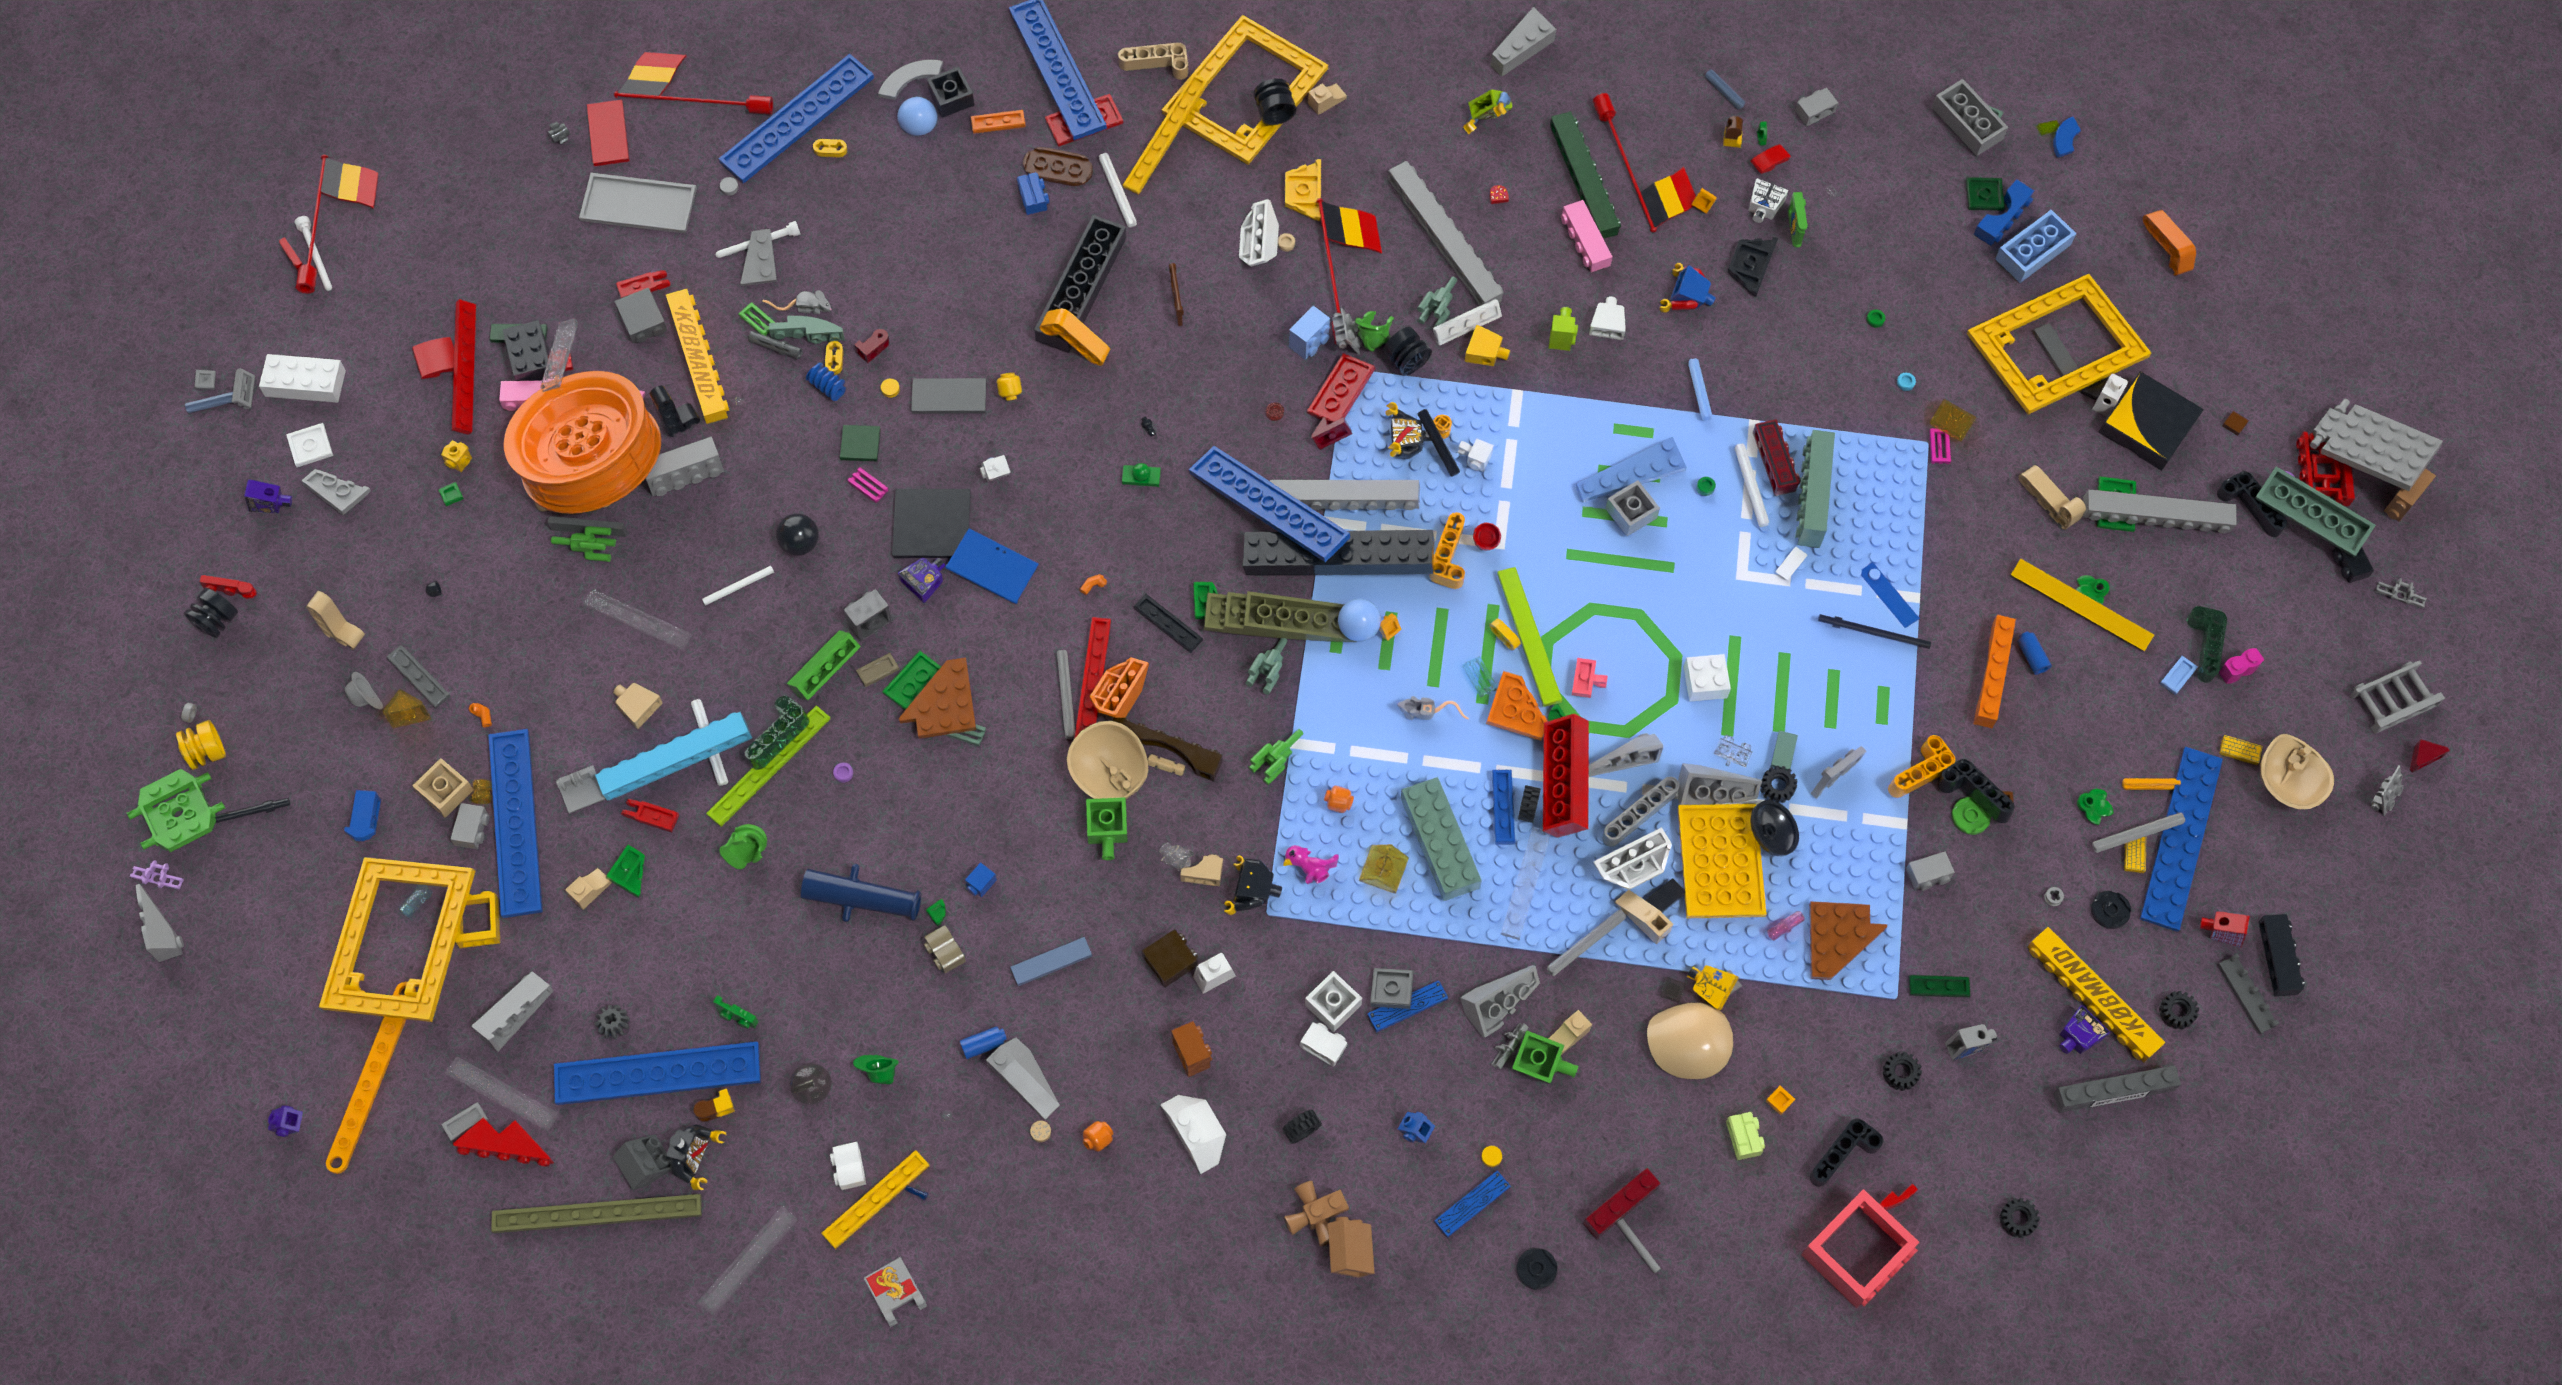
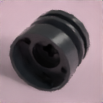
(1274, 101)
(1407, 351)
(208, 616)

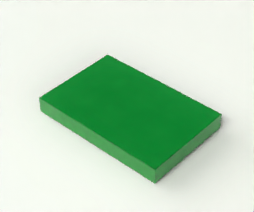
(2119, 486)
(911, 680)

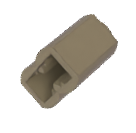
(944, 949)

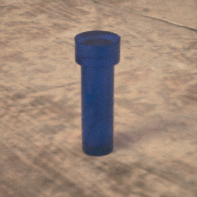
(923, 1195)

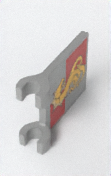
(892, 1288)

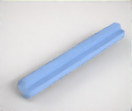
(1700, 390)

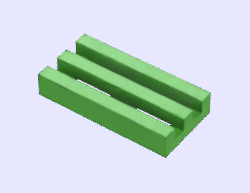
(751, 323)

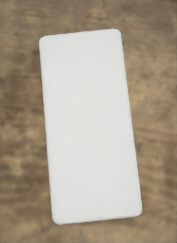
(1791, 563)

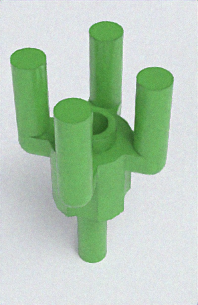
(587, 542)
(1275, 756)

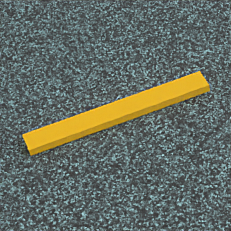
(1165, 134)
(2082, 604)

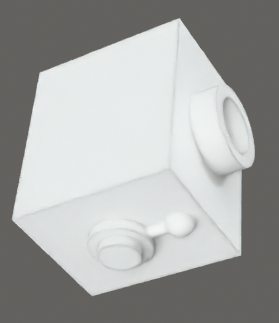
(994, 468)

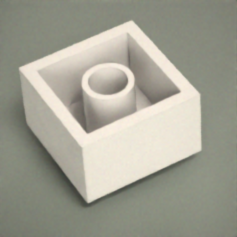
(1707, 677)
(1333, 1001)

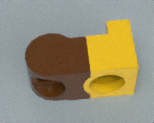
(1733, 132)
(714, 1108)

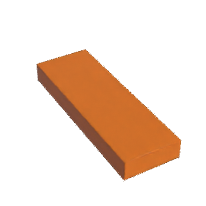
(998, 121)

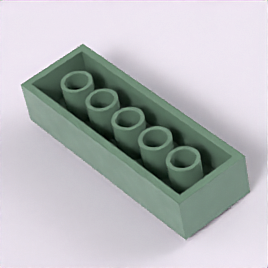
(1815, 488)
(1440, 839)

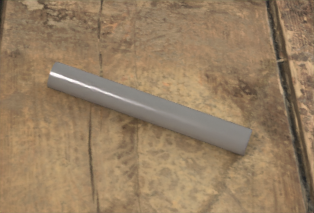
(1638, 1246)

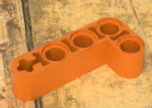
(2173, 240)

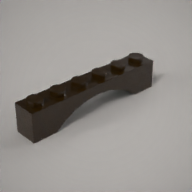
(1202, 761)

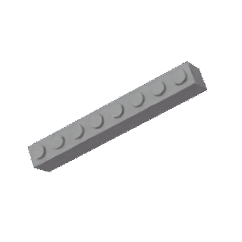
(1354, 493)
(2159, 511)

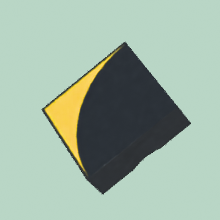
(2150, 420)

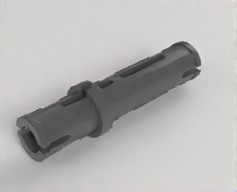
(782, 347)

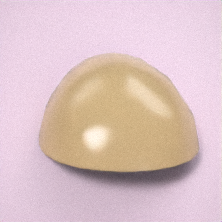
(1107, 761)
(2295, 773)
(1690, 1040)

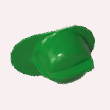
(877, 1067)

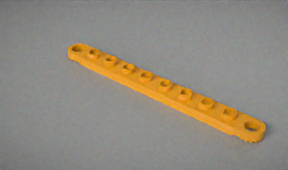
(366, 1089)

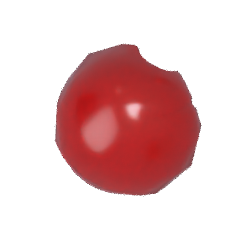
(1487, 536)

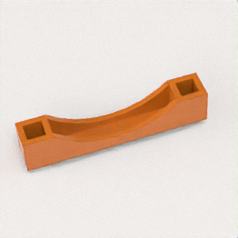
(1995, 672)

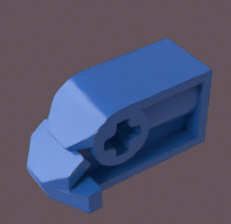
(364, 815)

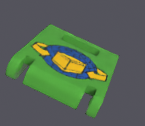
(1797, 218)

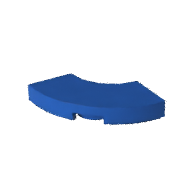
(2064, 137)

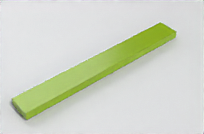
(1529, 637)
(755, 779)

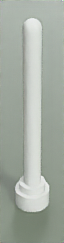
(304, 225)
(791, 229)

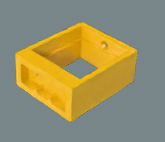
(483, 937)

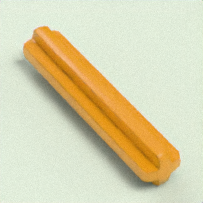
(2149, 784)

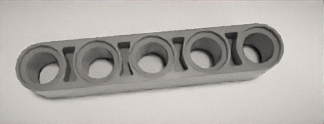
(1644, 803)

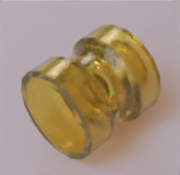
(481, 791)

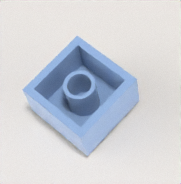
(1309, 333)

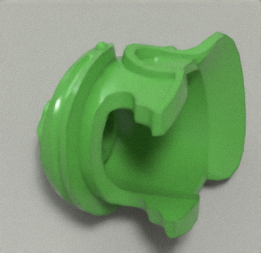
(1372, 335)
(744, 846)

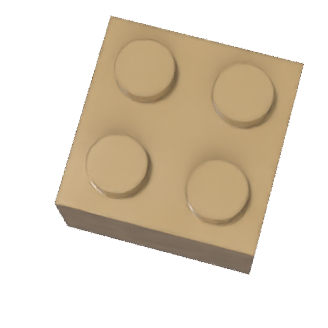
(443, 787)

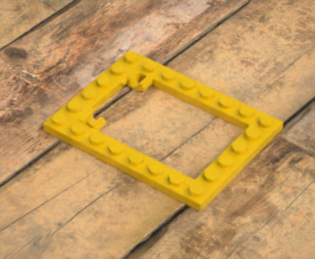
(1238, 145)
(2027, 393)
(413, 1005)

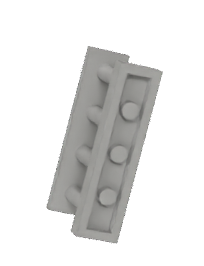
(2397, 714)

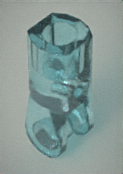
(415, 900)

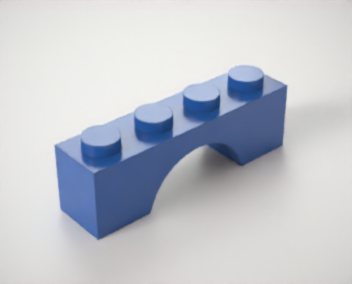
(1992, 226)

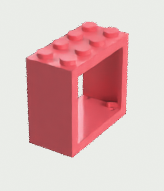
(1836, 1275)

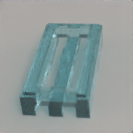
(1487, 690)

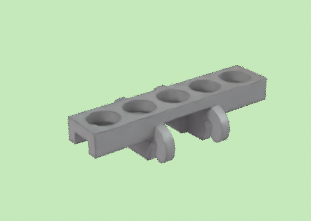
(2393, 595)
(1506, 1050)

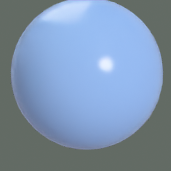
(917, 116)
(1359, 619)

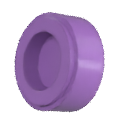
(843, 772)

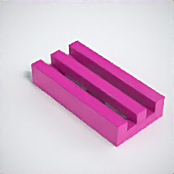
(1940, 460)
(851, 481)

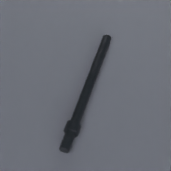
(1837, 622)
(268, 806)

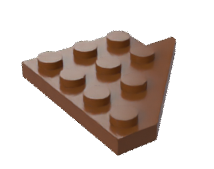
(944, 703)
(1838, 936)

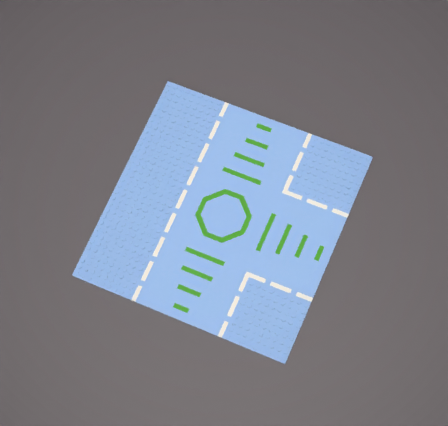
(1639, 607)

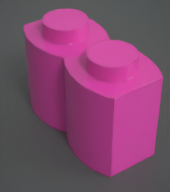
(2241, 665)

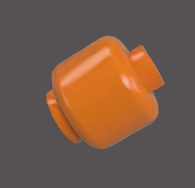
(1338, 799)
(1097, 1136)

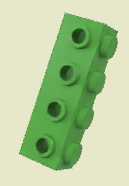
(823, 665)

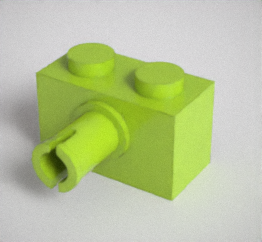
(1563, 330)

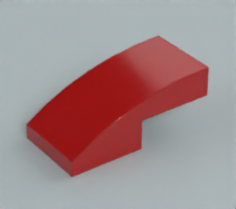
(1770, 158)
(1893, 1200)

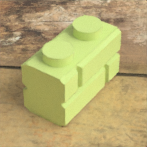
(1745, 1135)

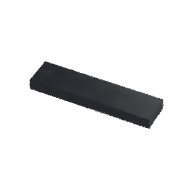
(1168, 623)

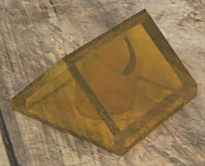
(1953, 420)
(405, 710)
(1384, 867)

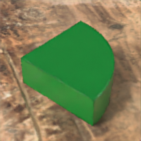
(1762, 132)
(1555, 713)
(937, 912)

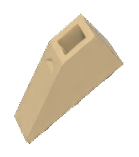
(1645, 916)

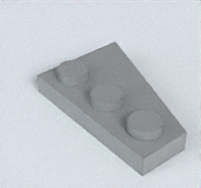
(759, 260)
(335, 492)
(1840, 768)

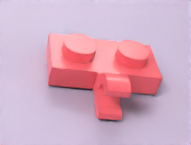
(1586, 677)

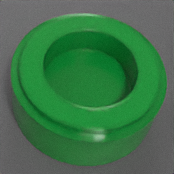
(1875, 318)
(1706, 486)

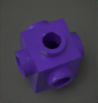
(285, 1121)

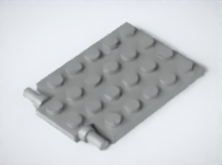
(2375, 444)

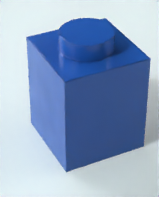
(980, 880)

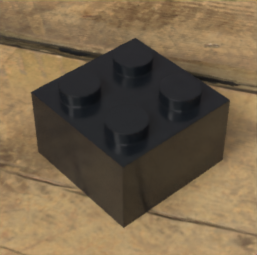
(950, 92)

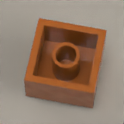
(1191, 1048)

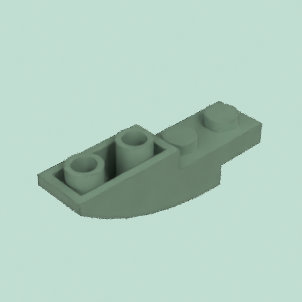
(814, 328)

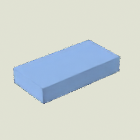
(2178, 675)

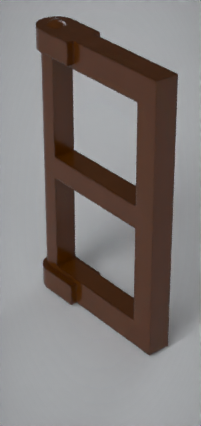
(1176, 296)

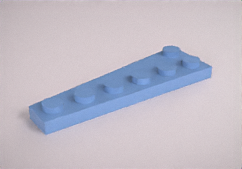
(1646, 466)

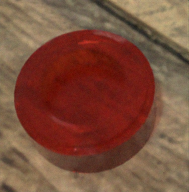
(1275, 411)

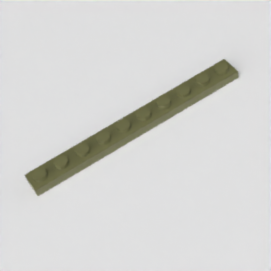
(596, 1213)

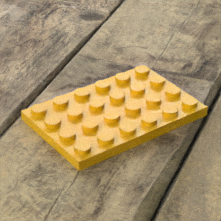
(1720, 862)

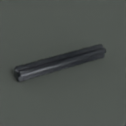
(1438, 442)

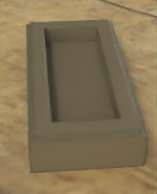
(877, 669)

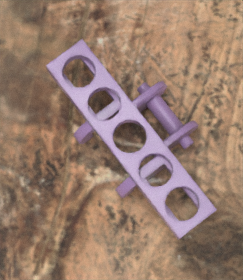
(146, 873)

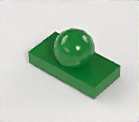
(1141, 475)

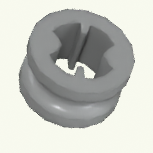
(2060, 897)

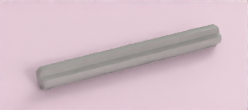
(1066, 696)
(2138, 832)
(1586, 942)

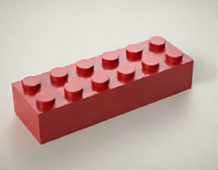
(1566, 775)

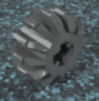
(615, 1027)

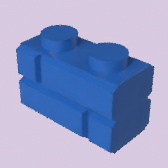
(1032, 193)

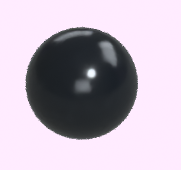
(797, 534)

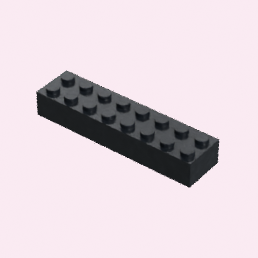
(1084, 275)

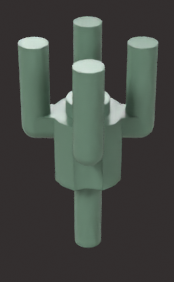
(1437, 303)
(1267, 665)

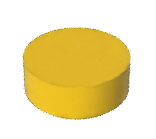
(890, 388)
(1491, 1156)

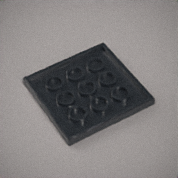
(930, 522)

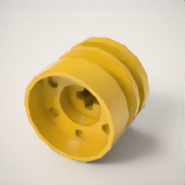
(197, 746)

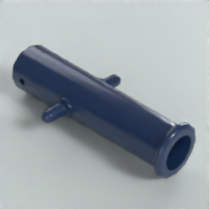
(859, 894)

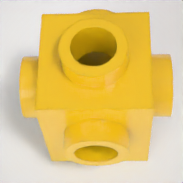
(456, 455)

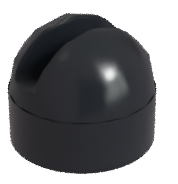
(433, 589)

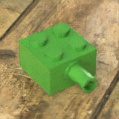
(1107, 823)
(1542, 1058)

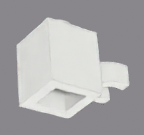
(1478, 454)

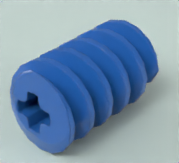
(826, 381)

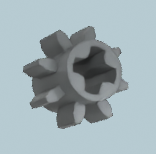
(558, 132)

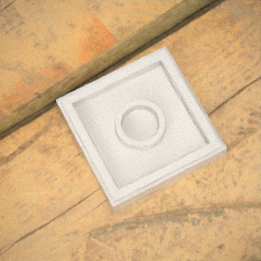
(309, 445)

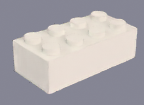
(302, 378)

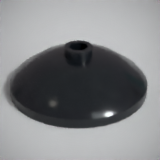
(1774, 828)

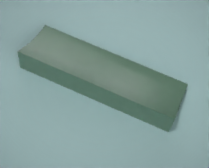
(2315, 511)

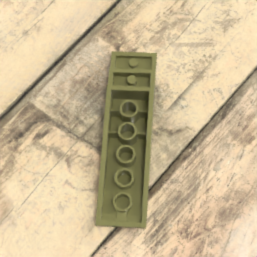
(1273, 616)

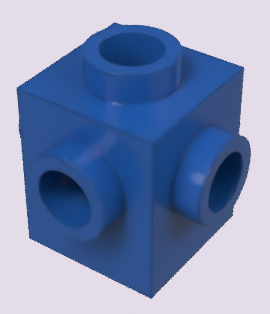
(1416, 1127)

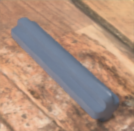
(1725, 89)
(209, 402)

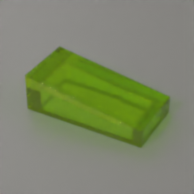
(2048, 127)

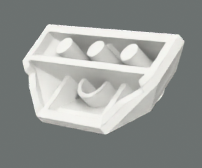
(1259, 234)
(1636, 861)
(1196, 1129)

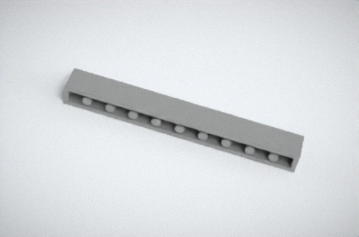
(1444, 234)

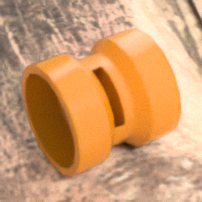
(1443, 424)

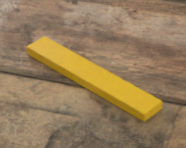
(875, 1199)

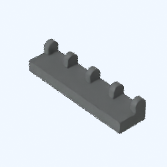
(2248, 994)

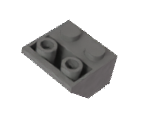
(642, 1161)

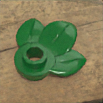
(2088, 587)
(2097, 806)

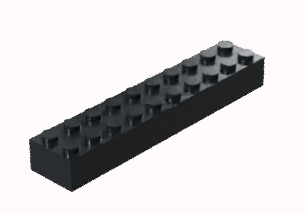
(1362, 554)

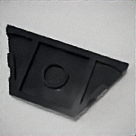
(1751, 262)

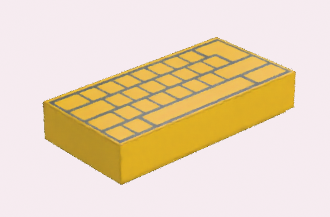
(2240, 750)
(2135, 856)

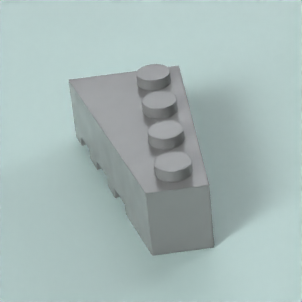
(1523, 42)
(512, 1011)

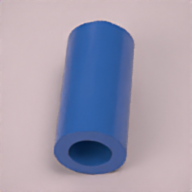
(2034, 653)
(983, 1042)

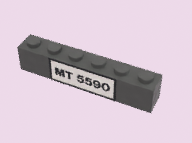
(2116, 1089)

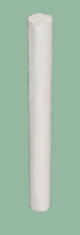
(738, 585)

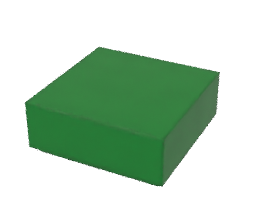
(451, 494)

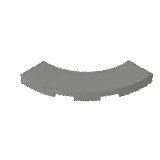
(908, 73)

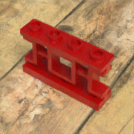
(2340, 471)

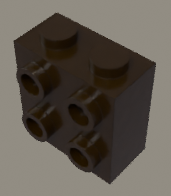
(1170, 957)

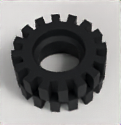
(1784, 775)
(1529, 803)
(2171, 1018)
(1910, 1063)
(1302, 1126)
(2027, 1209)

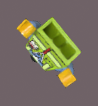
(1487, 106)

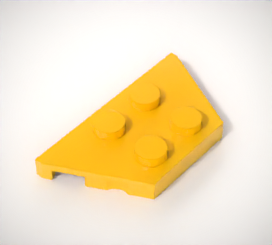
(1303, 189)

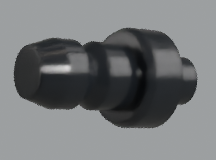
(1147, 424)

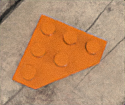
(1516, 708)

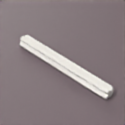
(1117, 190)
(1751, 485)
(715, 759)

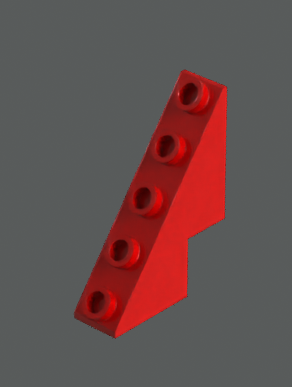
(510, 1143)

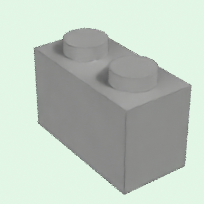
(1816, 106)
(469, 826)
(1930, 871)

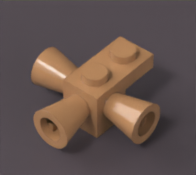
(1316, 1211)

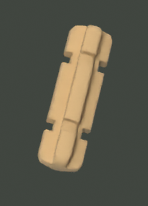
(1166, 764)

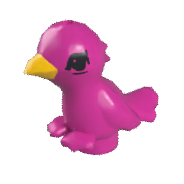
(1313, 867)

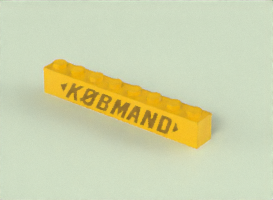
(696, 355)
(2096, 995)

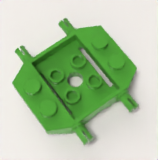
(172, 831)

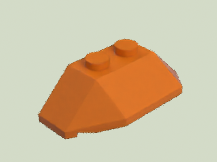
(1120, 688)

